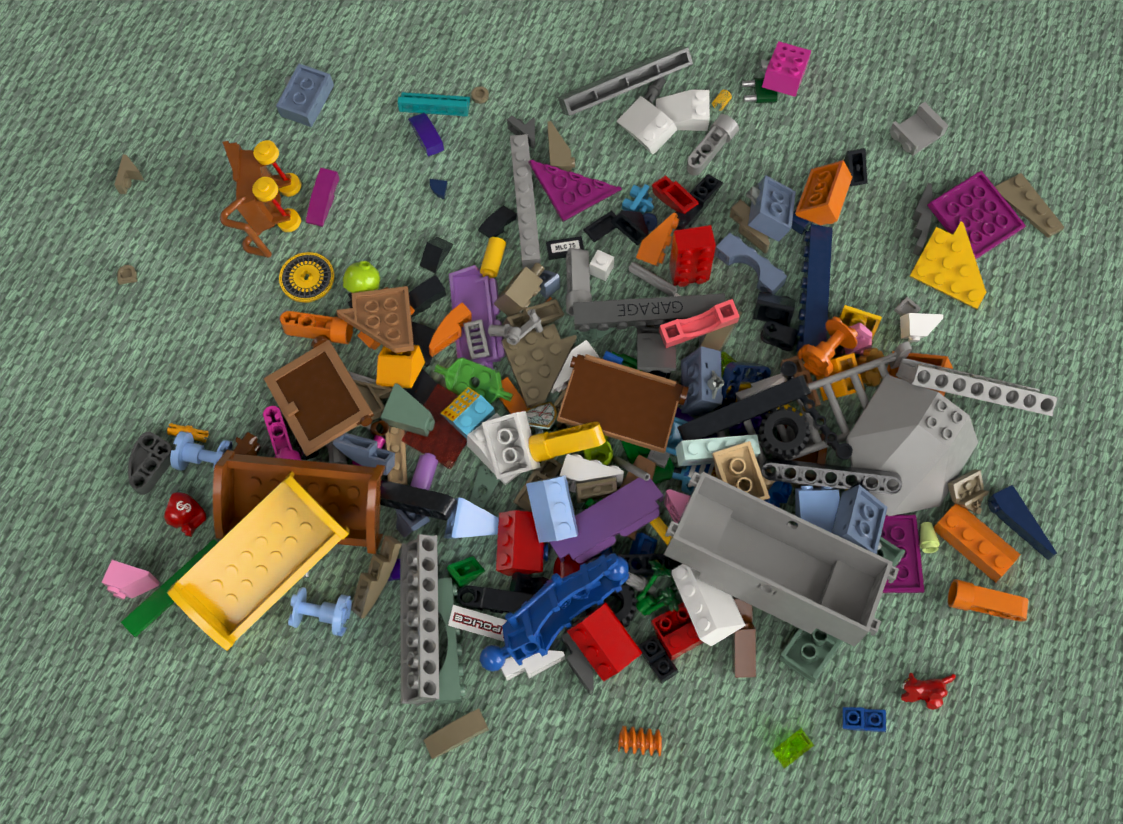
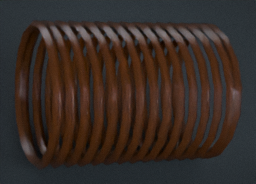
(385, 428)

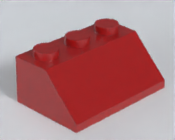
(518, 544)
(604, 641)

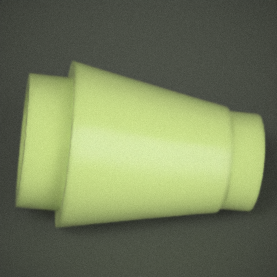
(928, 539)

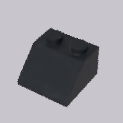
(774, 308)

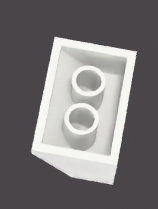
(509, 444)

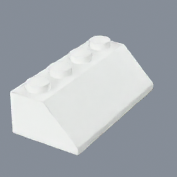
(709, 608)

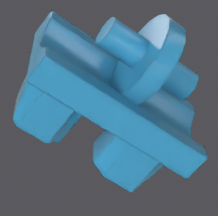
(640, 195)

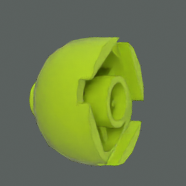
(361, 277)

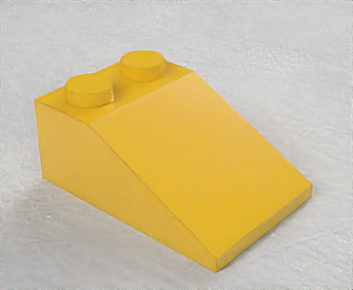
(852, 316)

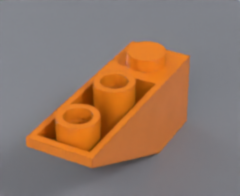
(654, 245)

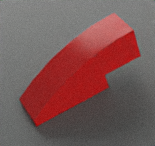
(673, 195)

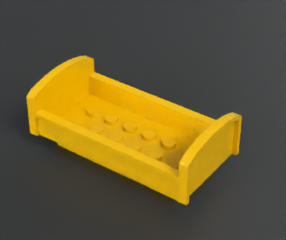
(257, 562)

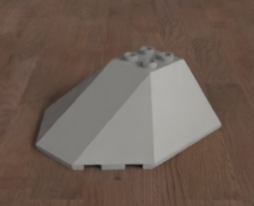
(916, 436)

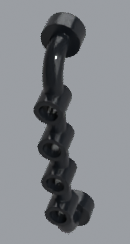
(843, 450)

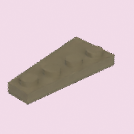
(1028, 203)

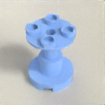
(188, 451)
(327, 612)

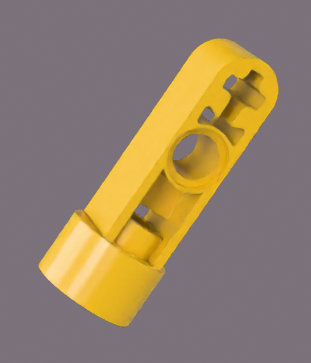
(565, 441)

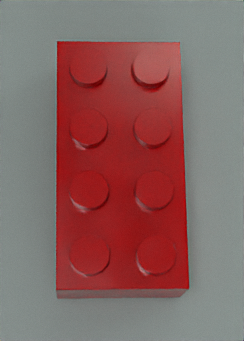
(692, 255)

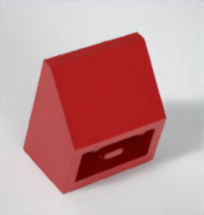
(676, 632)

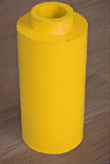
(493, 257)

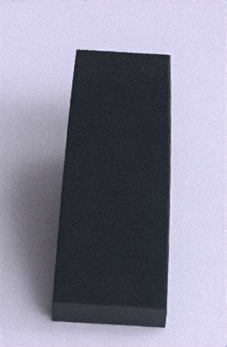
(426, 294)

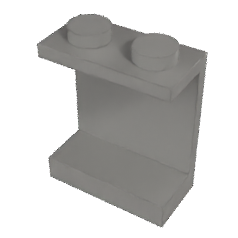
(919, 129)

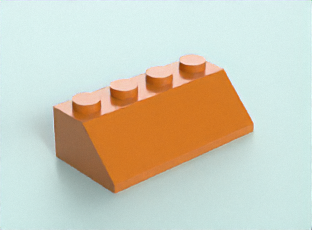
(824, 193)
(976, 542)

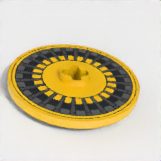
(319, 281)

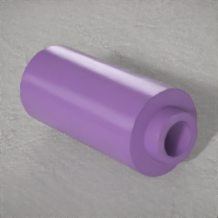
(424, 471)

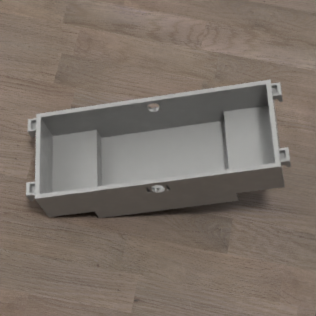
(776, 566)

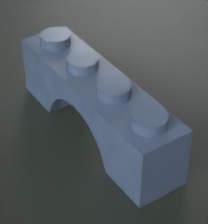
(733, 250)

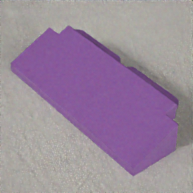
(478, 296)
(617, 513)

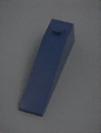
(1015, 514)

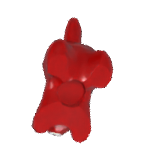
(930, 690)

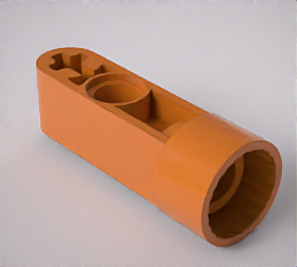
(314, 325)
(967, 597)

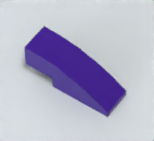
(426, 134)

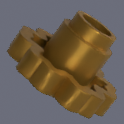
(872, 376)

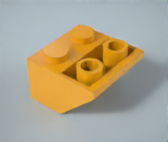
(399, 367)
(845, 386)

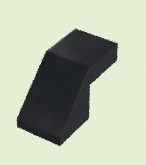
(526, 584)

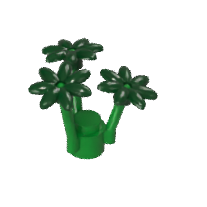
(648, 604)

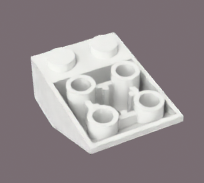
(582, 470)

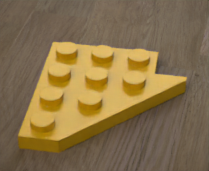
(951, 267)

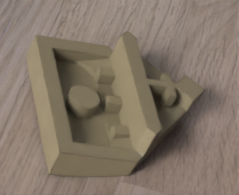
(968, 491)

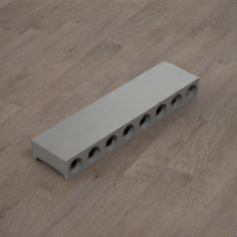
(976, 386)
(419, 621)

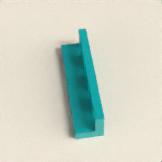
(434, 104)

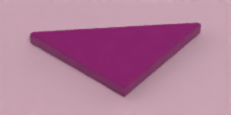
(570, 191)

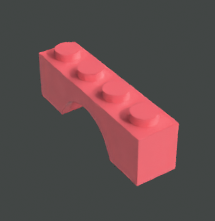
(709, 321)

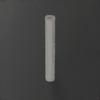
(631, 468)

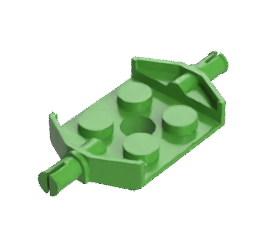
(460, 375)

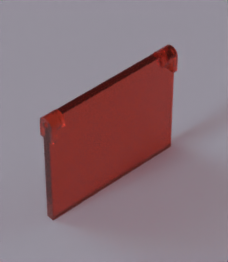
(444, 439)

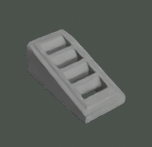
(474, 325)

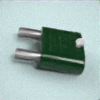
(762, 95)

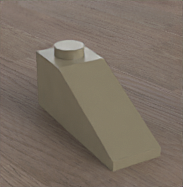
(558, 150)

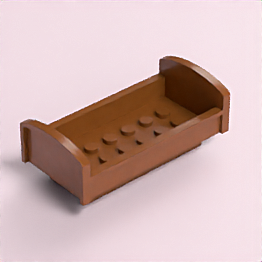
(343, 490)

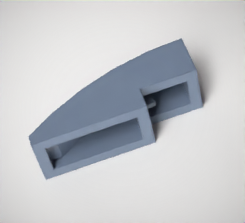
(365, 451)

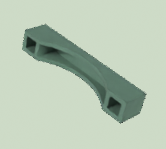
(449, 677)

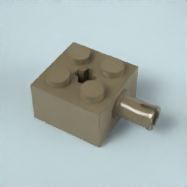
(520, 290)

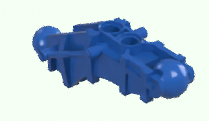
(553, 607)

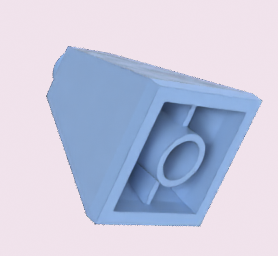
(470, 521)

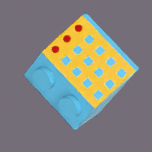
(468, 412)

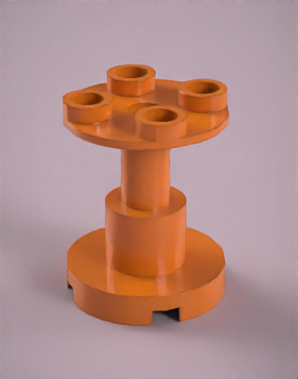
(818, 358)

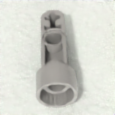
(720, 132)
(577, 278)

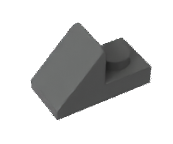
(518, 128)

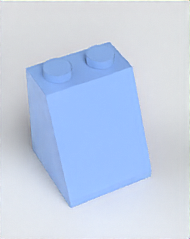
(817, 505)

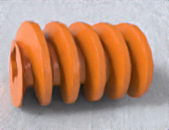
(640, 740)

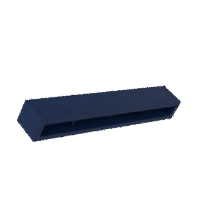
(815, 286)

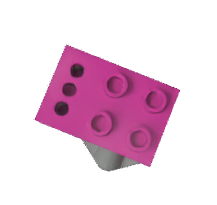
(785, 68)

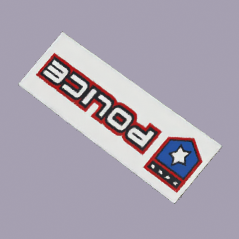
(477, 622)

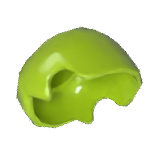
(601, 453)

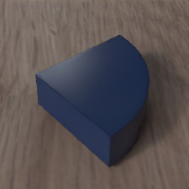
(439, 187)

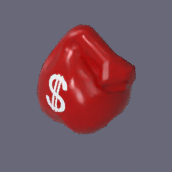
(184, 513)

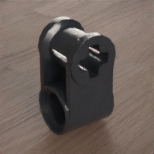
(781, 335)

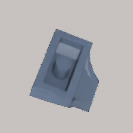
(409, 522)

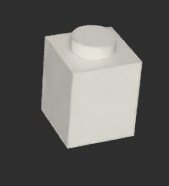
(601, 265)

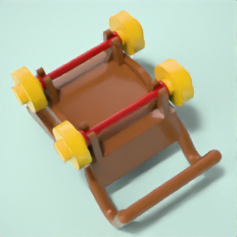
(259, 194)

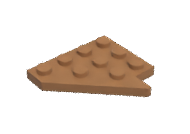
(383, 317)

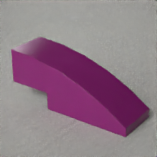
(322, 196)

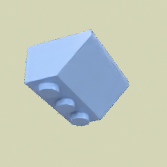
(552, 509)

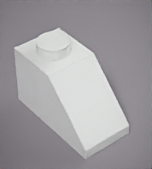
(917, 325)

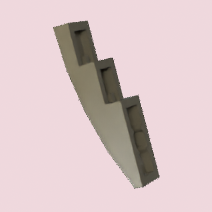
(372, 583)

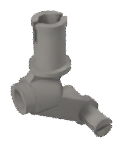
(514, 334)

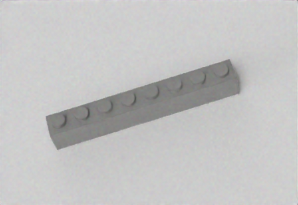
(525, 201)

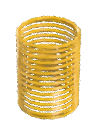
(720, 97)

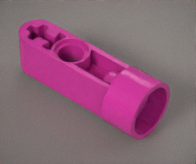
(281, 443)

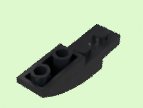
(703, 193)

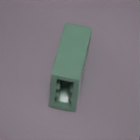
(407, 413)

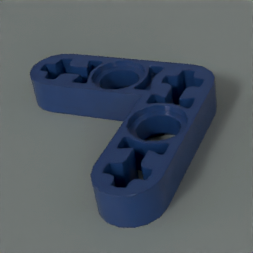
(736, 372)

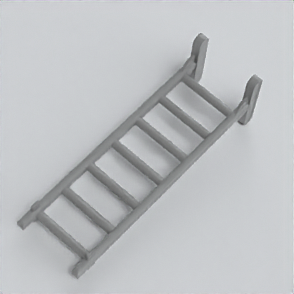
(894, 361)

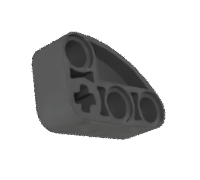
(145, 457)

